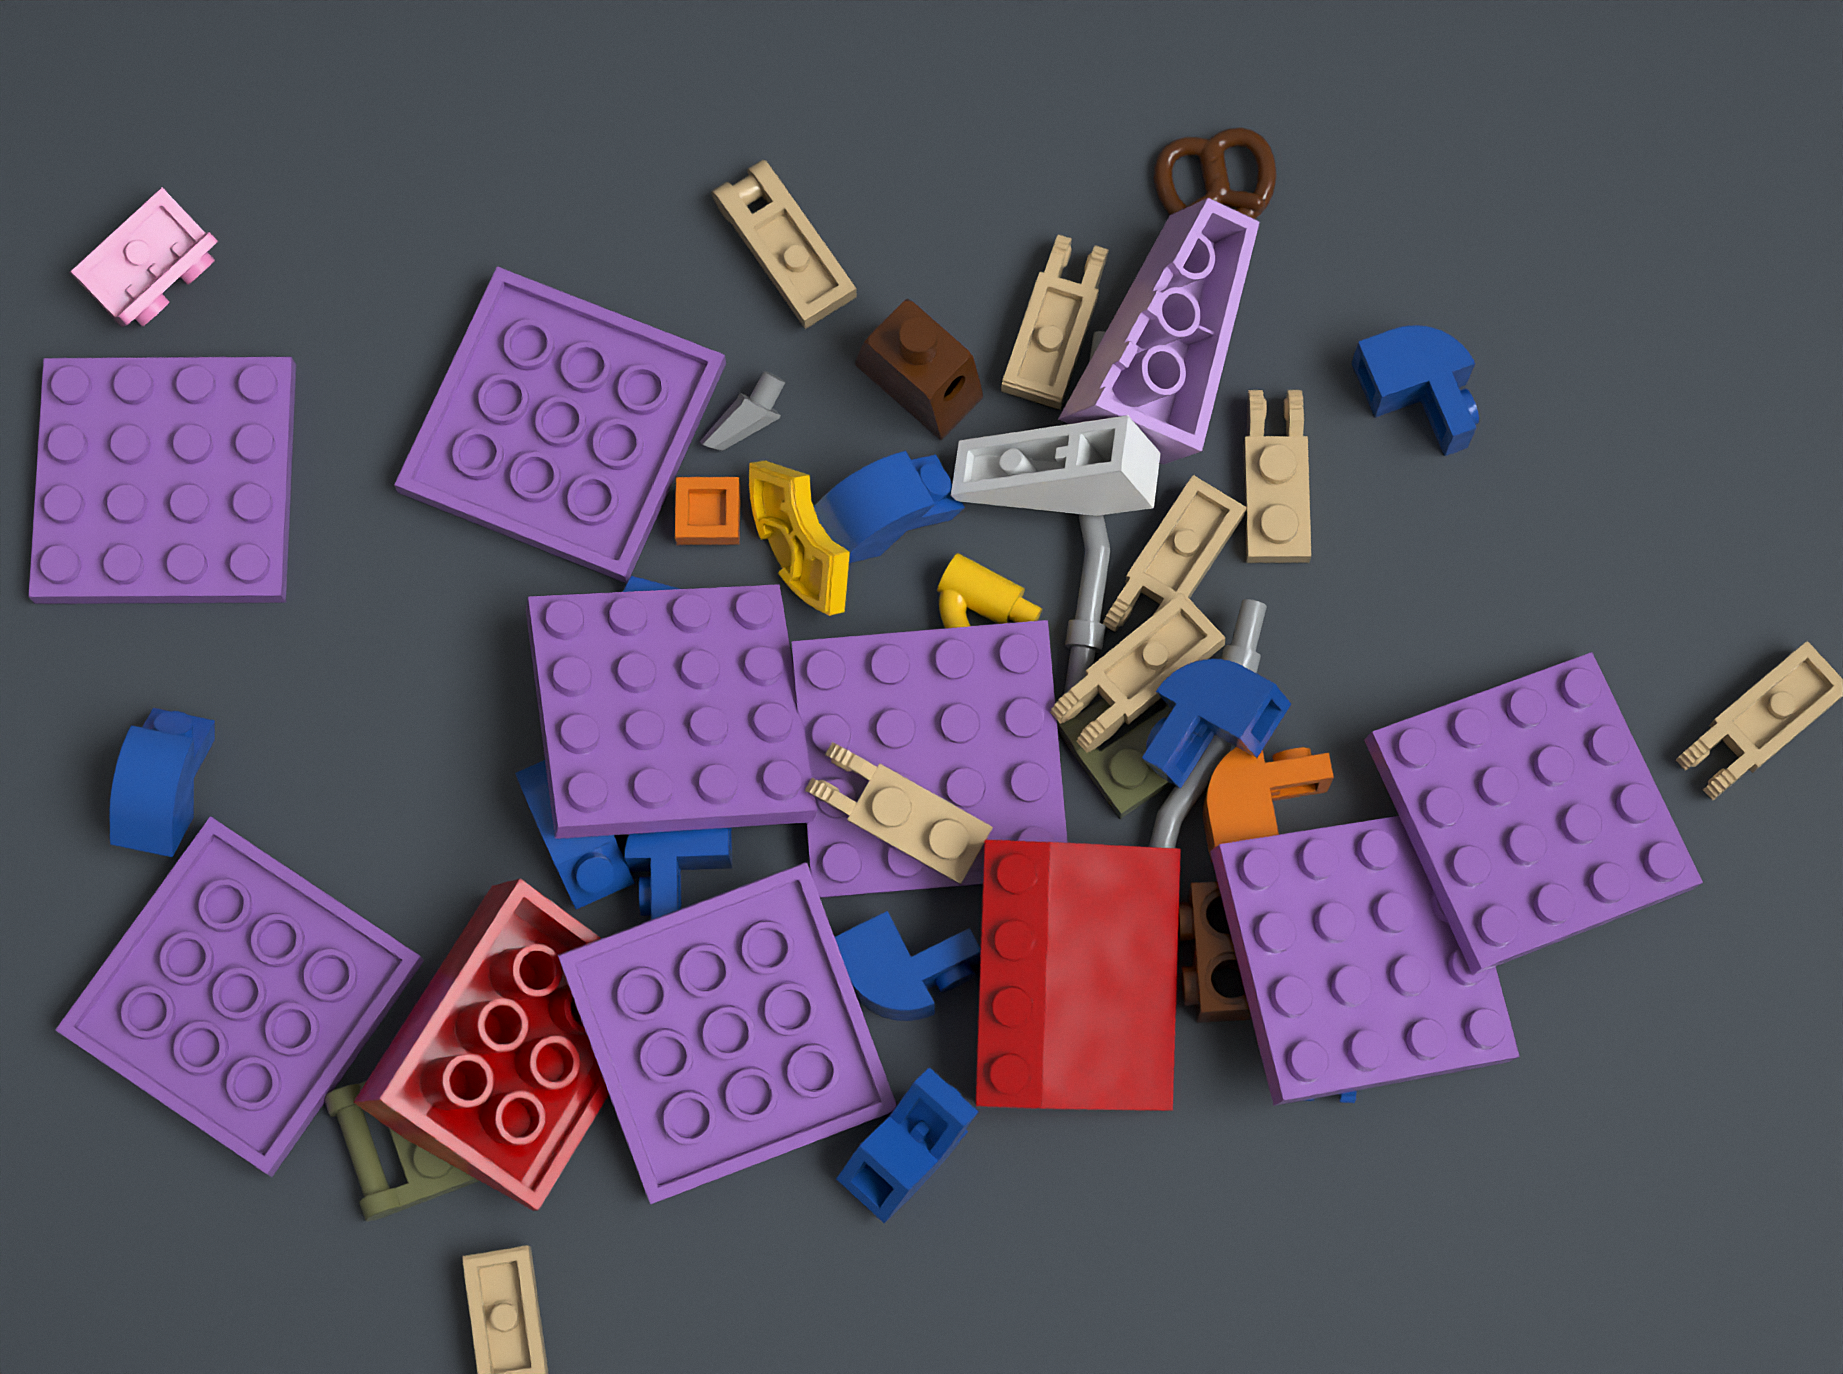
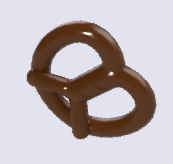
(1215, 172)

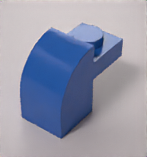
(1421, 366)
(884, 501)
(1209, 701)
(156, 781)
(666, 856)
(587, 865)
(892, 980)
(908, 1146)

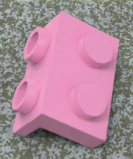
(144, 259)

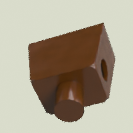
(917, 363)

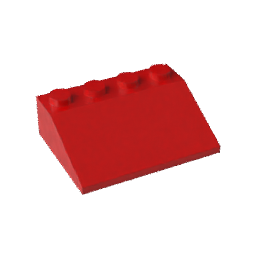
(1078, 976)
(496, 1052)

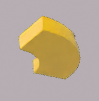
(808, 556)

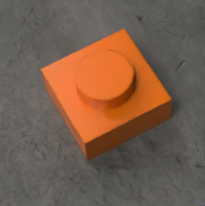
(707, 511)

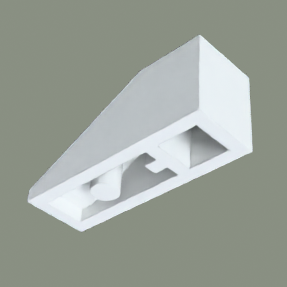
(1061, 468)

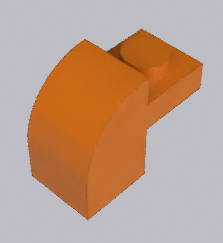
(1244, 789)

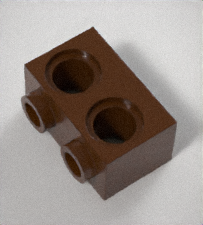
(1210, 953)

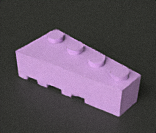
(1172, 332)

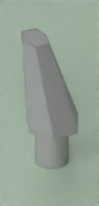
(746, 414)

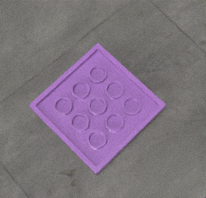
(561, 424)
(163, 480)
(668, 711)
(945, 711)
(1532, 812)
(1353, 963)
(240, 996)
(728, 1032)

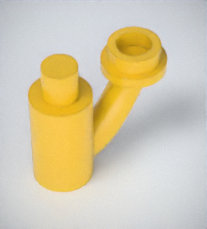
(984, 592)

